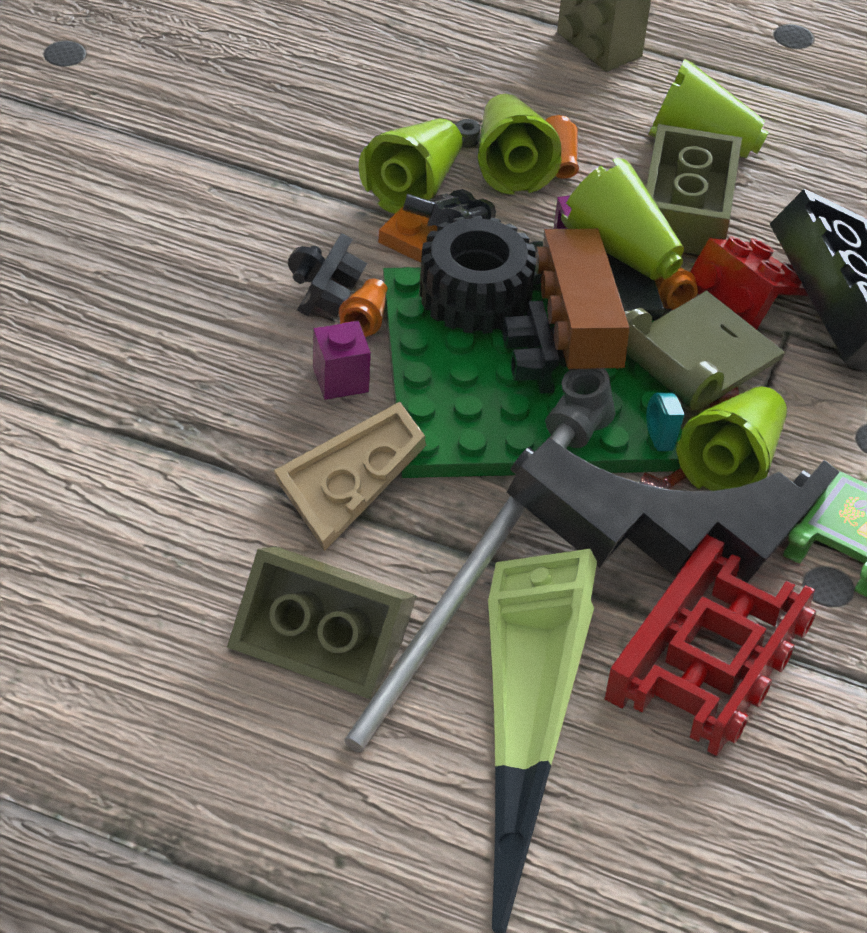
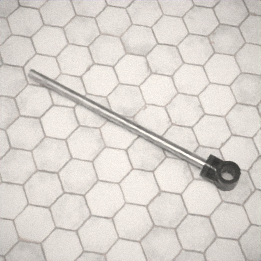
(580, 412)

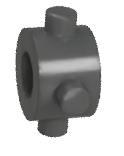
(470, 132)

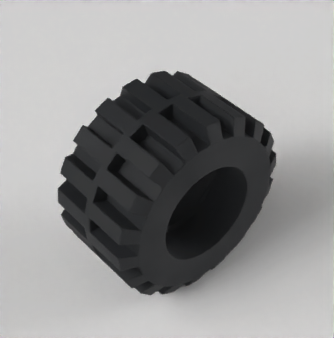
(476, 273)

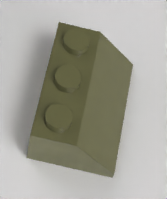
(320, 621)

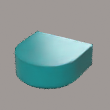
(664, 420)

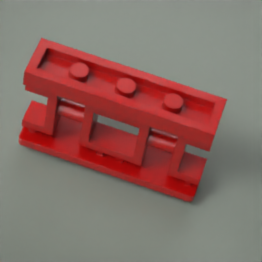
(677, 624)

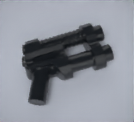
(449, 206)

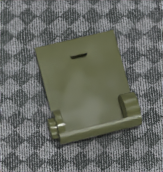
(699, 349)

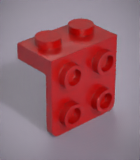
(744, 276)

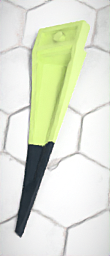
(537, 638)

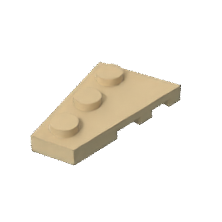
(349, 471)

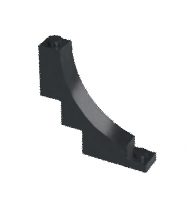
(604, 510)

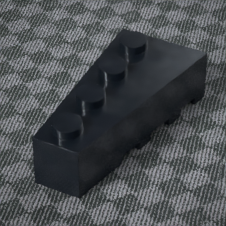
(830, 260)

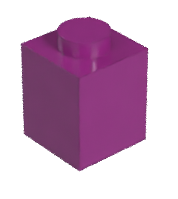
(341, 360)

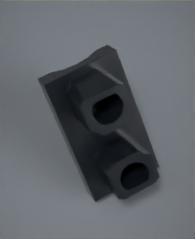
(310, 266)
(541, 356)

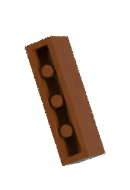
(582, 299)

